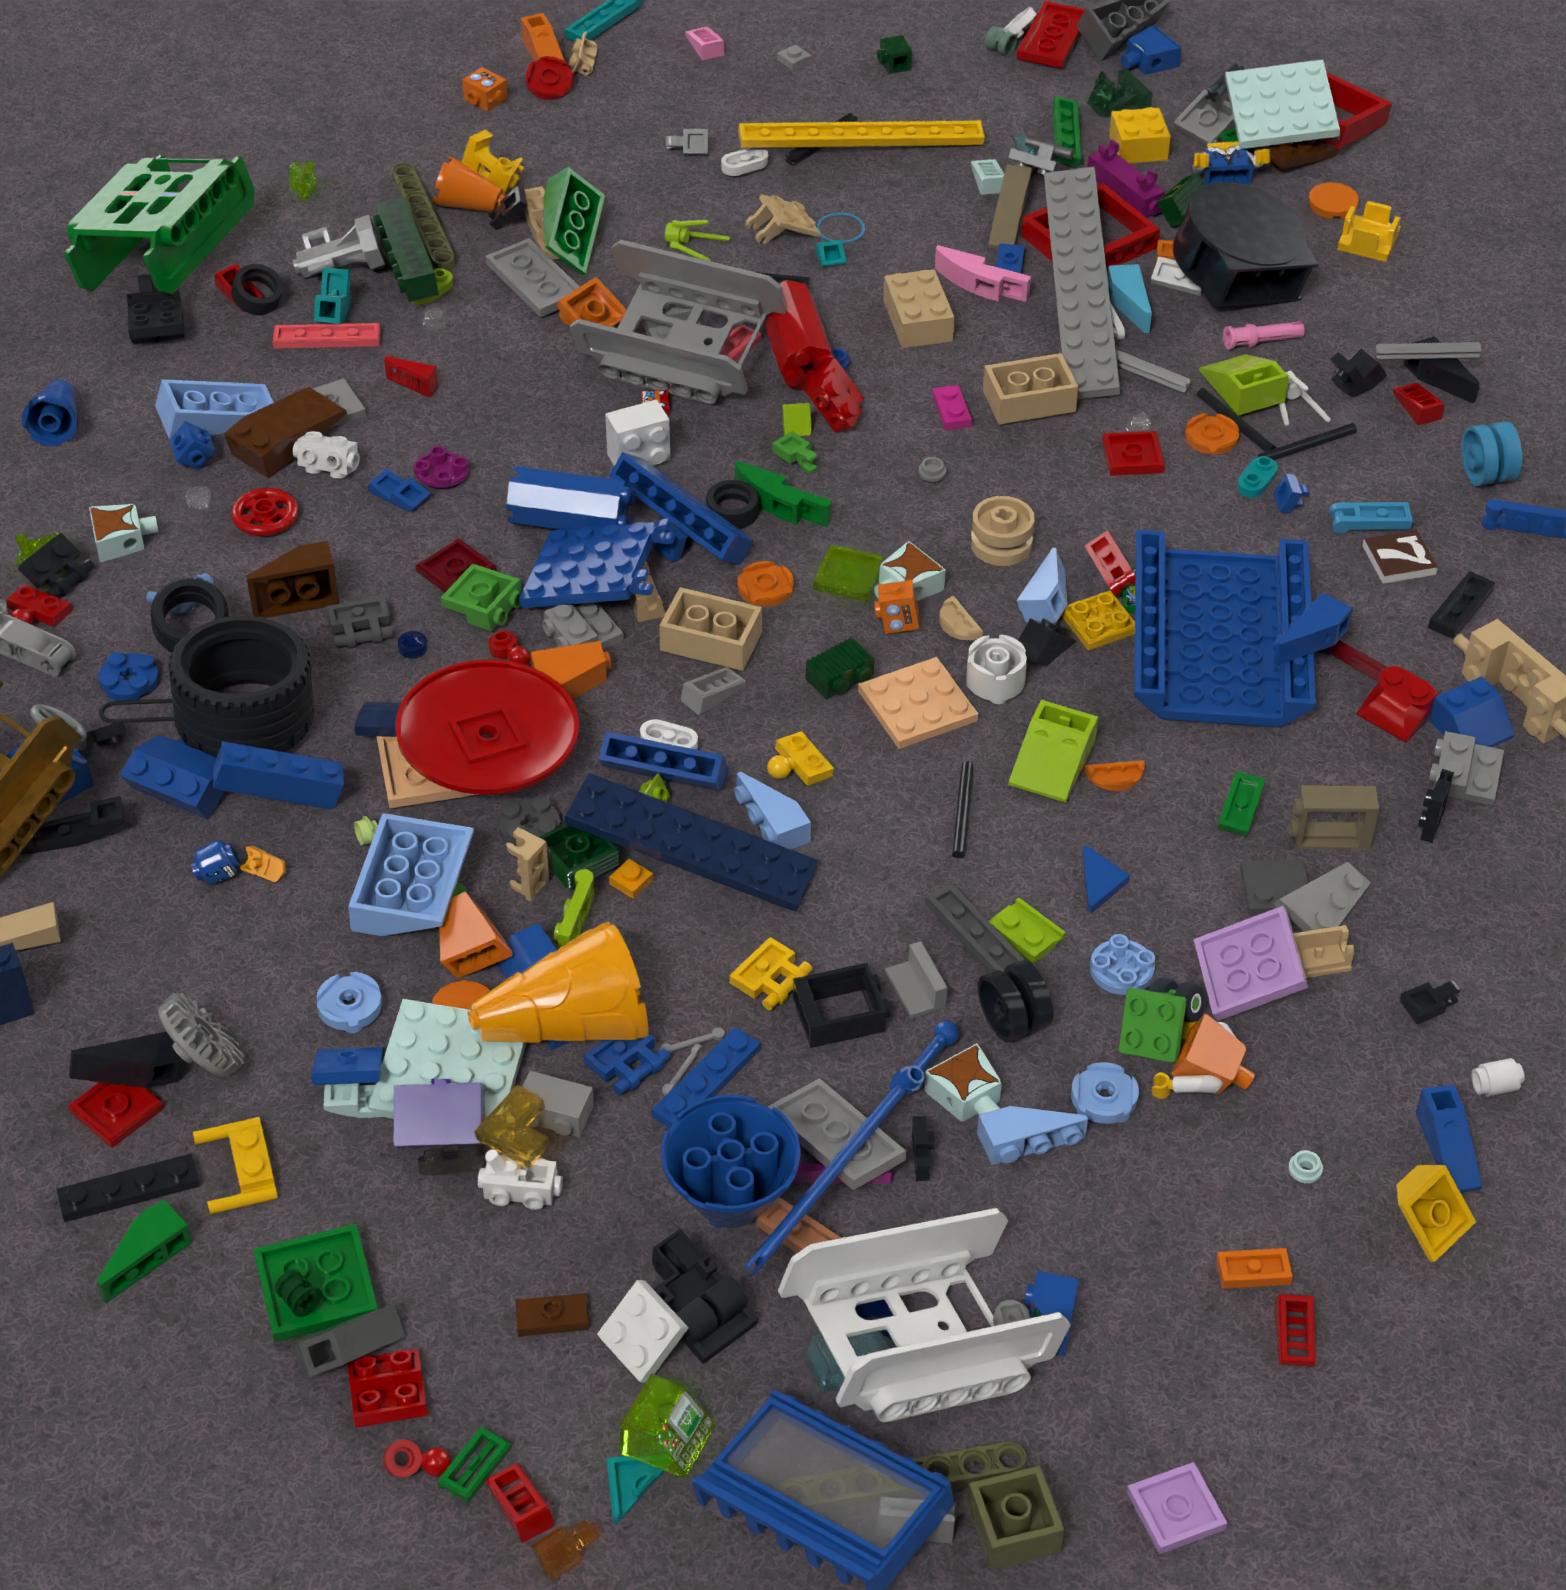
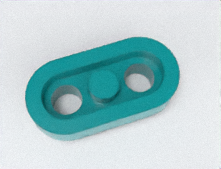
(1257, 477)

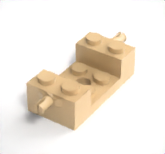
(1506, 658)

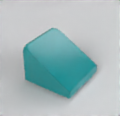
(830, 253)

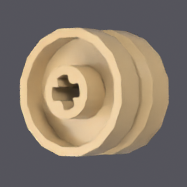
(1002, 530)

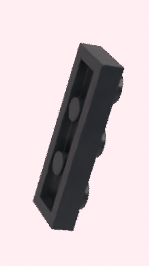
(1461, 605)

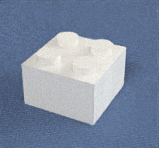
(639, 432)

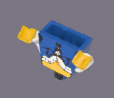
(1228, 163)

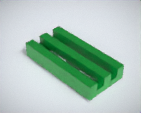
(488, 1468)

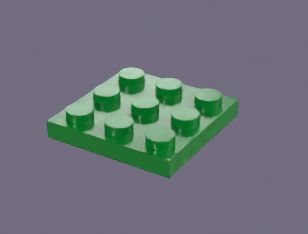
(329, 1261)

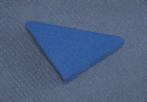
(1101, 878)

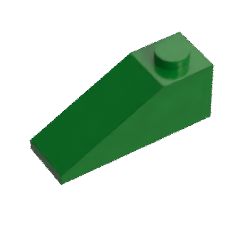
(146, 1245)

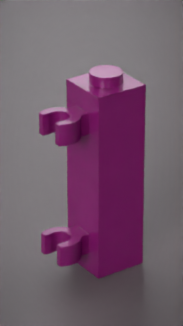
(1126, 180)

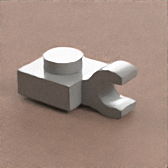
(693, 142)

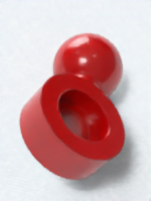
(505, 645)
(433, 1461)

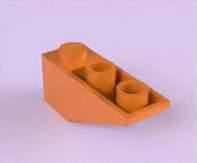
(539, 37)

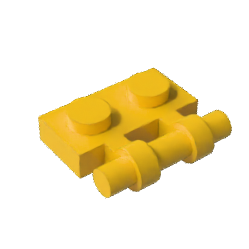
(763, 967)

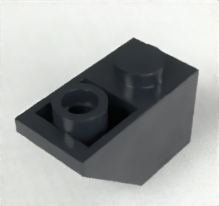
(1045, 640)

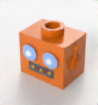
(485, 89)
(897, 606)

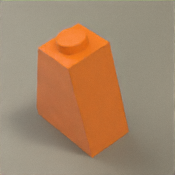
(574, 666)
(469, 938)

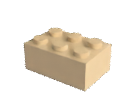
(918, 308)
(1030, 388)
(710, 628)

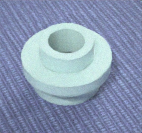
(1309, 1160)

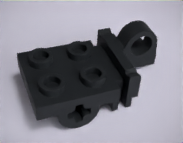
(154, 313)
(700, 1296)

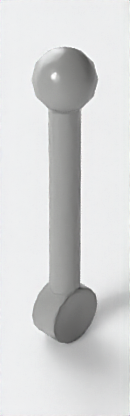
(717, 1034)
(695, 1052)

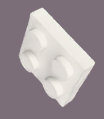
(642, 1331)

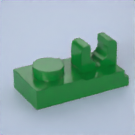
(1241, 803)

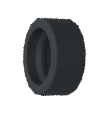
(264, 275)
(736, 490)

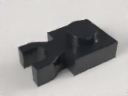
(511, 206)
(921, 1142)

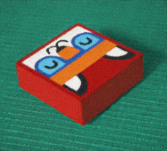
(660, 395)

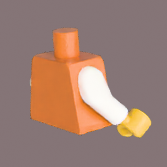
(1206, 1061)

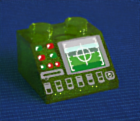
(665, 1427)

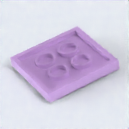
(1250, 963)

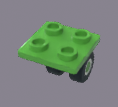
(1156, 1018)

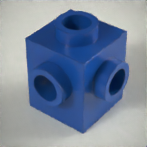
(192, 446)

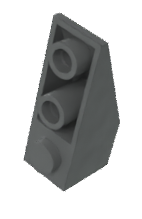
(348, 1340)

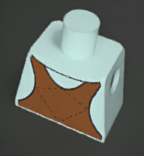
(119, 530)
(914, 565)
(964, 1084)

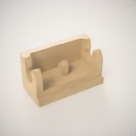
(647, 606)
(531, 863)
(1325, 951)

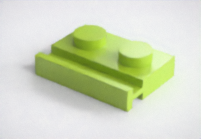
(1027, 930)

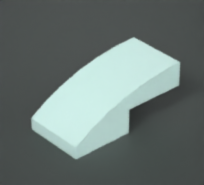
(349, 1100)

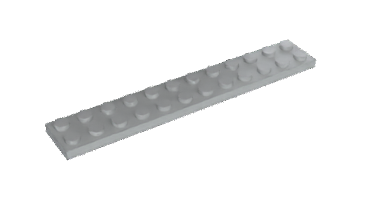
(1081, 281)

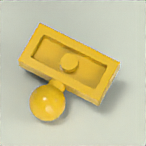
(802, 756)

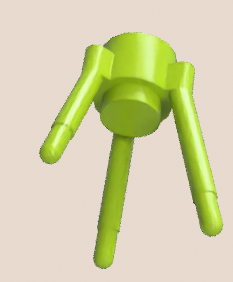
(677, 234)

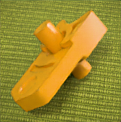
(264, 864)

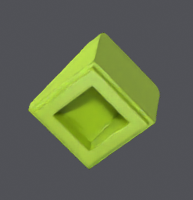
(797, 419)

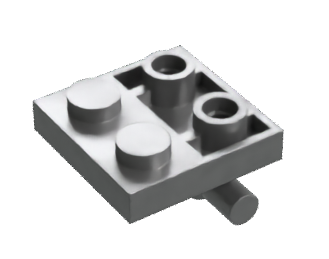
(1045, 158)

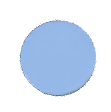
(1122, 965)

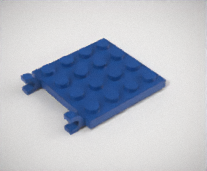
(593, 564)

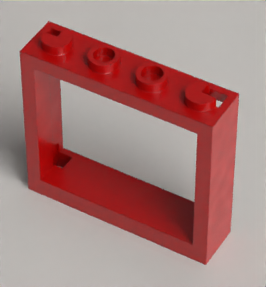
(1369, 109)
(1141, 241)

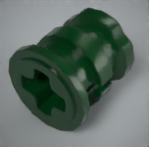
(298, 1293)

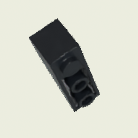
(1445, 374)
(129, 1062)

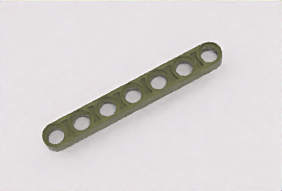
(423, 209)
(987, 1455)

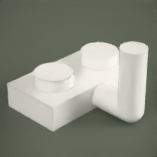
(1169, 275)

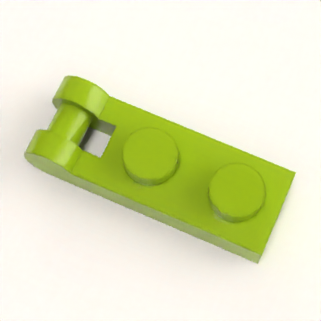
(576, 908)

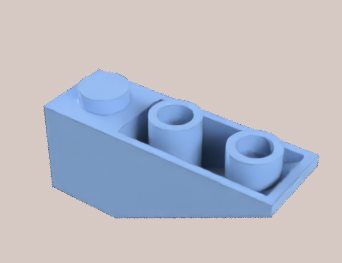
(1046, 592)
(777, 815)
(1025, 1131)

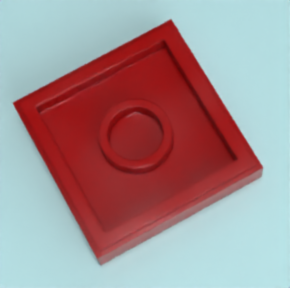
(1133, 453)
(115, 1110)

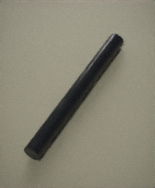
(1243, 426)
(1310, 442)
(962, 809)

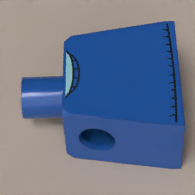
(1151, 52)

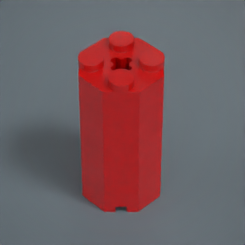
(798, 337)

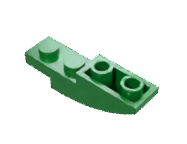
(783, 500)

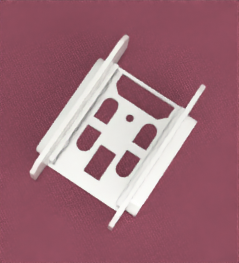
(929, 1365)

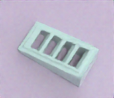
(987, 176)

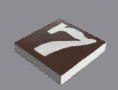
(1399, 556)

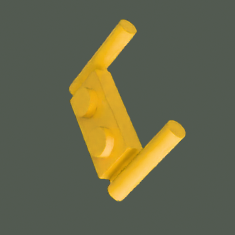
(250, 1161)

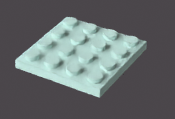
(1282, 104)
(440, 1044)

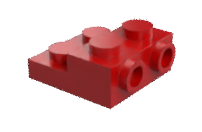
(835, 396)

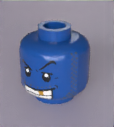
(215, 862)

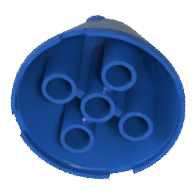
(730, 1158)

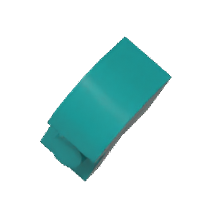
(334, 300)

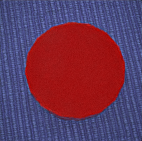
(549, 78)

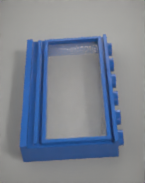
(827, 1491)

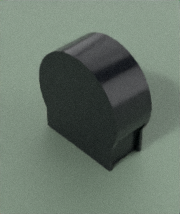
(1243, 246)

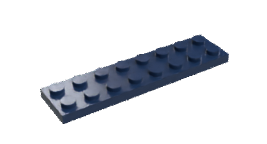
(691, 842)

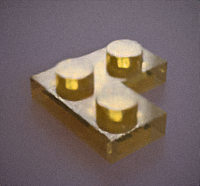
(508, 1128)

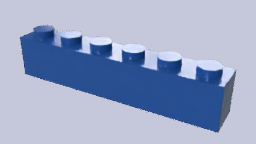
(682, 509)

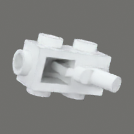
(317, 454)
(509, 1181)

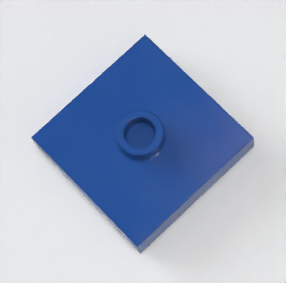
(347, 1066)

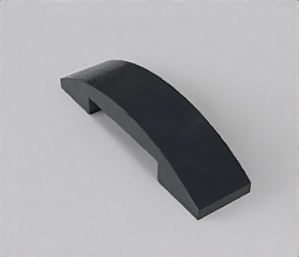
(78, 829)

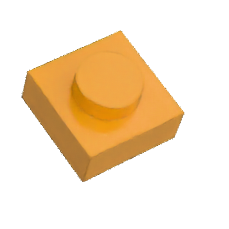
(631, 878)

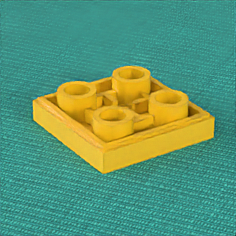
(1099, 620)

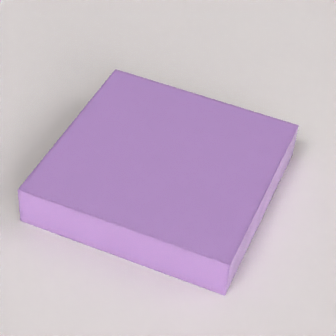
(1176, 1507)

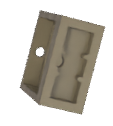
(1334, 834)

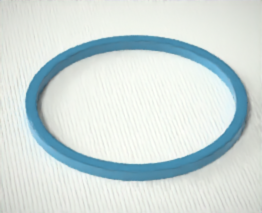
(845, 214)

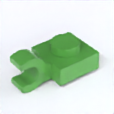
(795, 448)

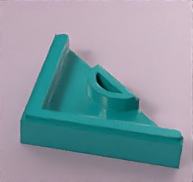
(628, 1483)

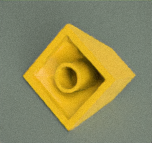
(1434, 1208)

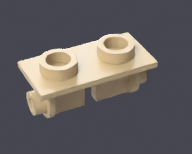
(583, 55)

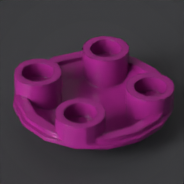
(440, 468)

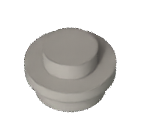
(932, 469)

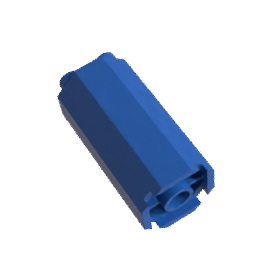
(567, 500)

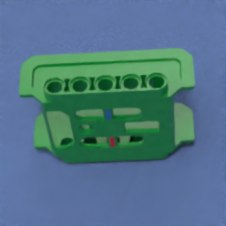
(147, 204)

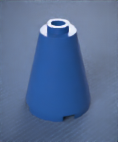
(52, 414)

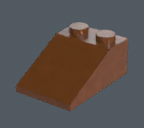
(294, 582)

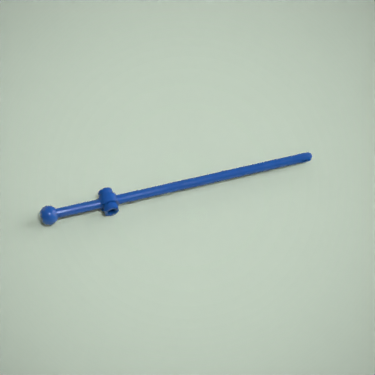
(902, 1084)

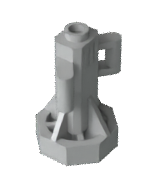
(357, 246)

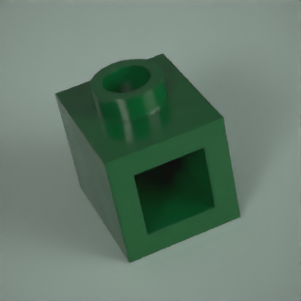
(895, 54)

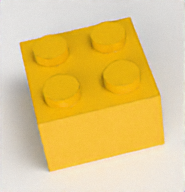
(1140, 134)

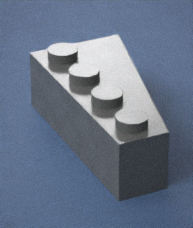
(1113, 22)

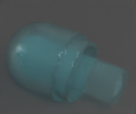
(1020, 144)

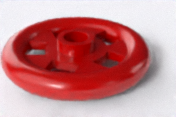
(264, 510)

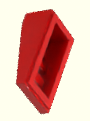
(227, 276)
(418, 376)
(1419, 403)
(1299, 1304)
(529, 1521)

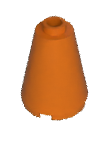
(465, 188)

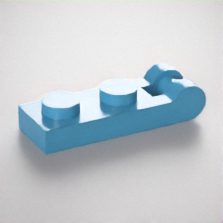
(1370, 516)

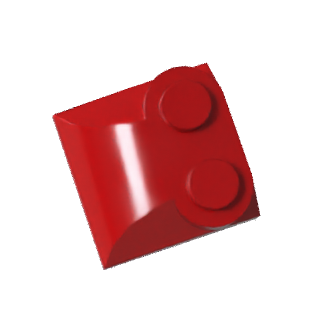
(1398, 703)

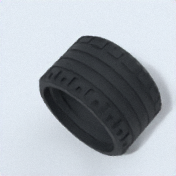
(238, 653)

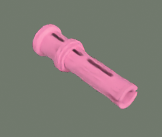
(1252, 335)

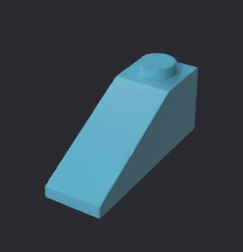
(1129, 294)

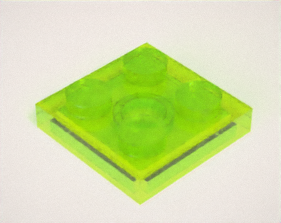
(848, 572)

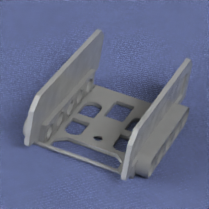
(681, 360)

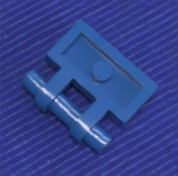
(615, 1056)

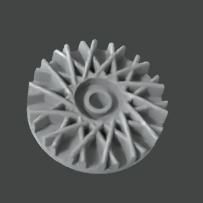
(199, 1037)

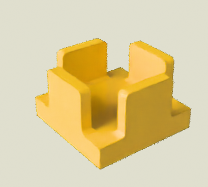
(1370, 234)

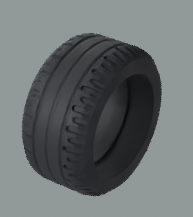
(179, 592)

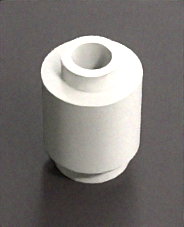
(1497, 1077)

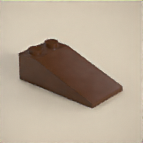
(268, 435)

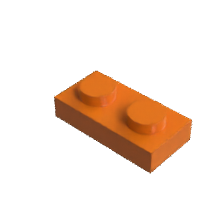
(1254, 1268)

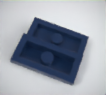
(377, 719)

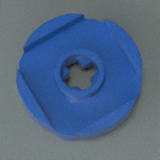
(119, 665)

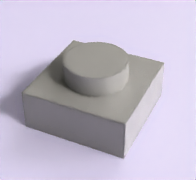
(794, 57)

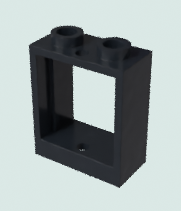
(835, 983)

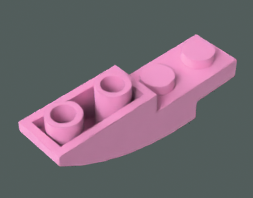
(981, 279)

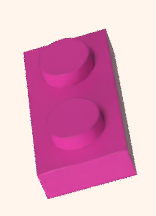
(951, 407)

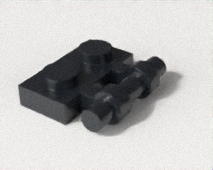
(52, 559)

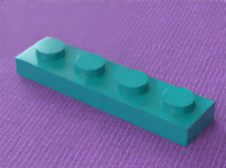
(601, 18)

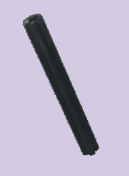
(1219, 86)

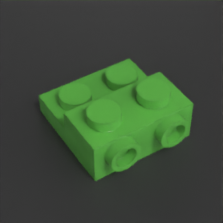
(483, 596)

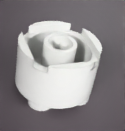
(996, 668)

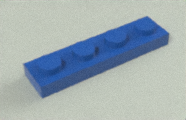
(708, 1075)

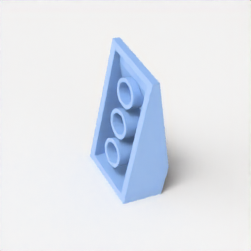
(208, 404)

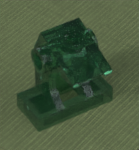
(1107, 98)

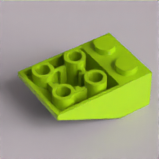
(1247, 382)
(1054, 750)

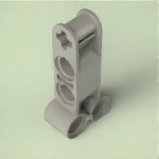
(33, 645)

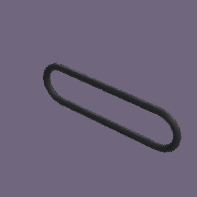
(129, 720)

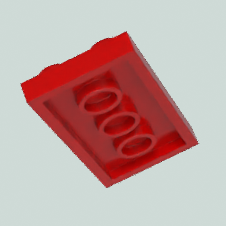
(1051, 35)

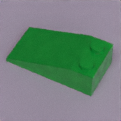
(571, 218)

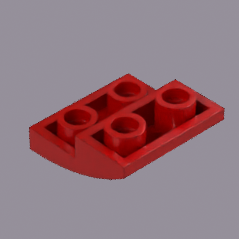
(386, 1388)

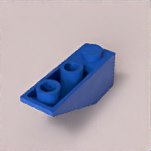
(1315, 630)
(1449, 1135)

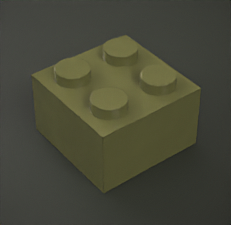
(1015, 1517)

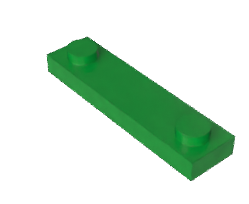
(1066, 128)

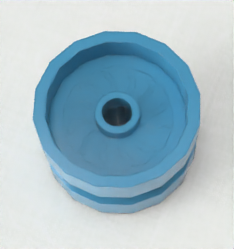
(1491, 453)

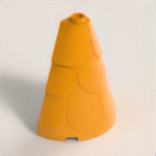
(568, 995)

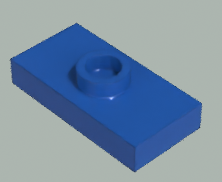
(1010, 257)

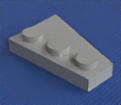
(1326, 899)

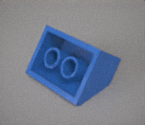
(174, 775)

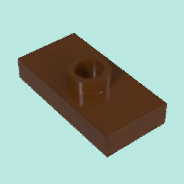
(552, 1314)

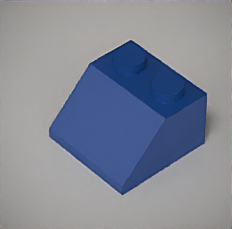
(1473, 711)

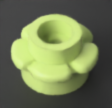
(365, 830)

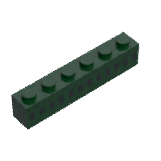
(405, 249)

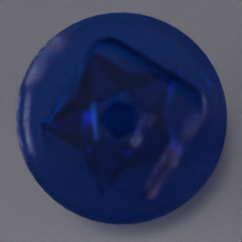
(412, 644)

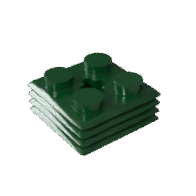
(577, 850)

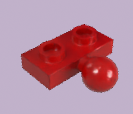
(34, 604)

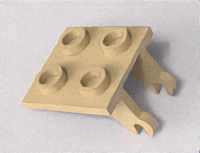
(785, 216)

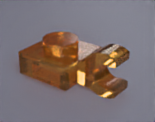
(560, 1548)

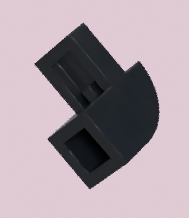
(1358, 373)

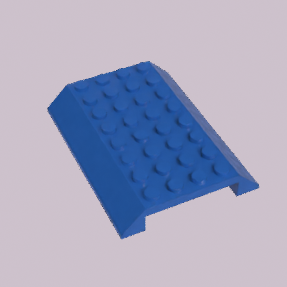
(1211, 632)

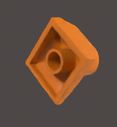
(591, 303)

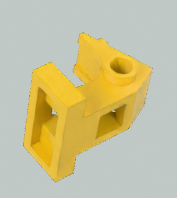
(502, 170)

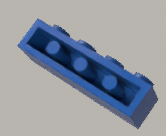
(278, 775)

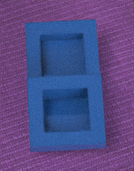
(401, 493)

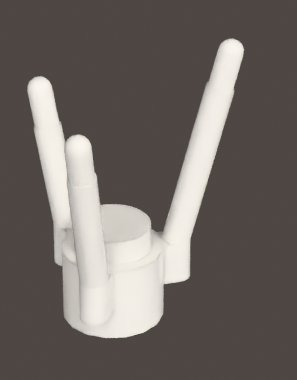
(1294, 389)

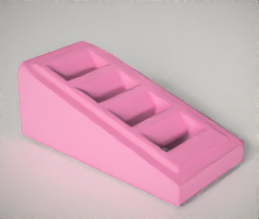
(706, 43)

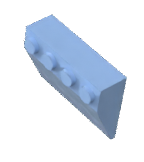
(408, 875)

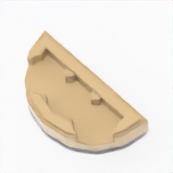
(958, 622)

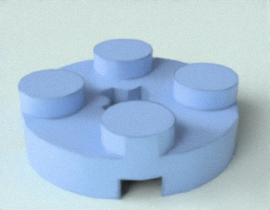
(353, 1016)
(1105, 1109)

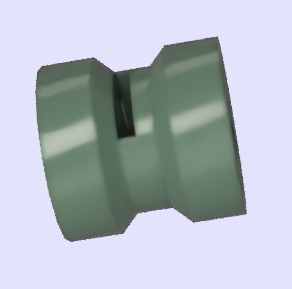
(999, 40)

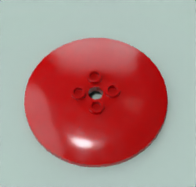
(518, 705)

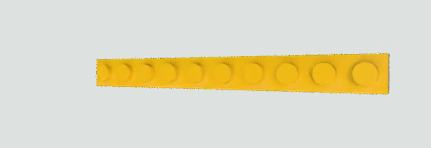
(860, 134)

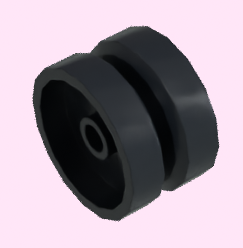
(1015, 1000)

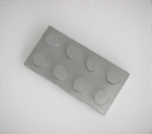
(532, 276)
(825, 1126)

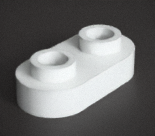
(1021, 21)
(744, 161)
(669, 733)

